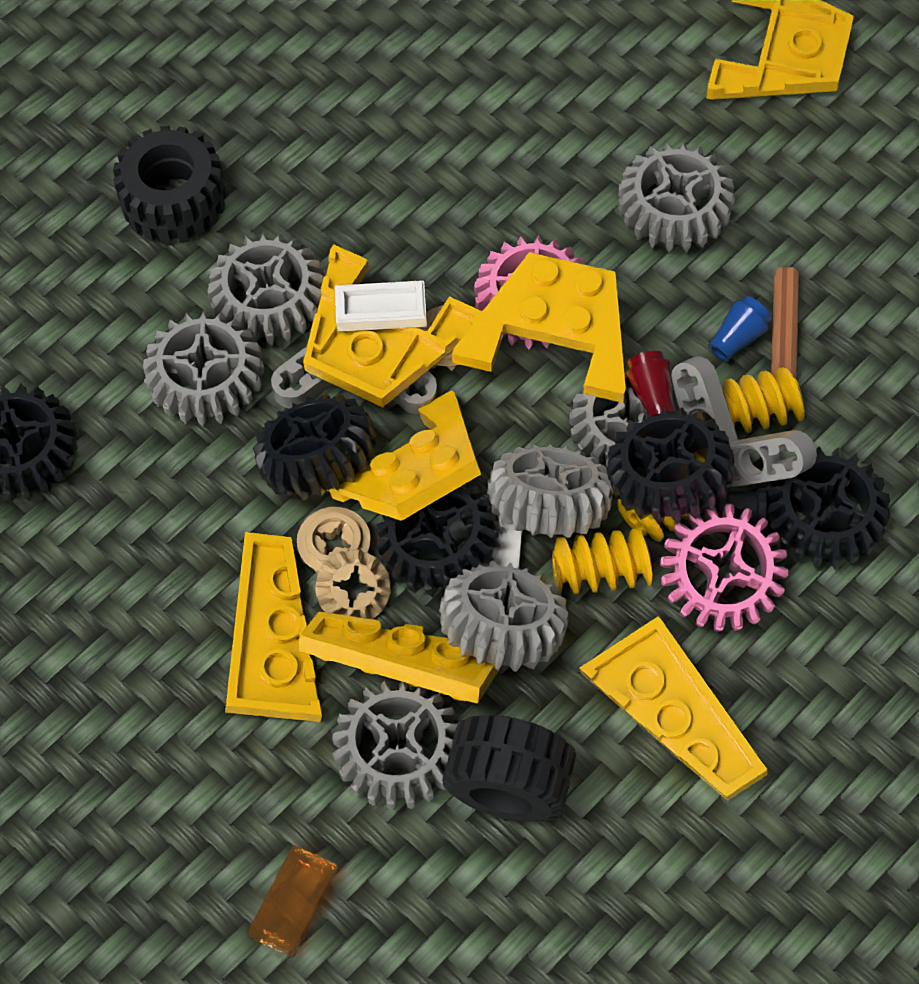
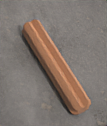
(785, 320)

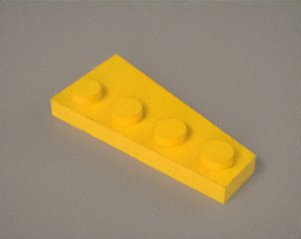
(397, 654)
(266, 666)
(670, 699)

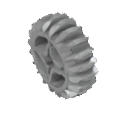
(670, 210)
(263, 273)
(225, 376)
(598, 433)
(550, 490)
(503, 616)
(373, 717)

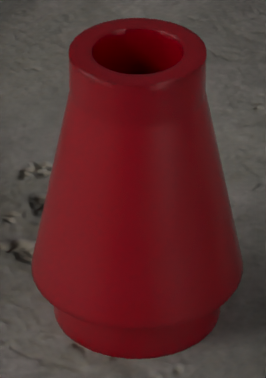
(652, 381)

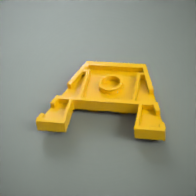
(799, 53)
(559, 306)
(377, 361)
(420, 470)

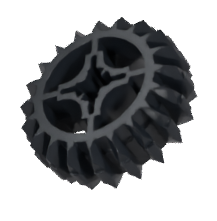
(315, 446)
(42, 447)
(674, 479)
(816, 489)
(453, 517)

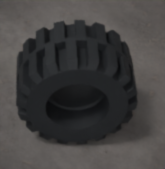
(166, 157)
(509, 768)

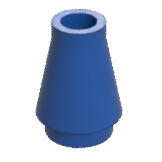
(741, 327)

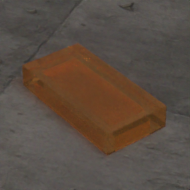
(293, 901)

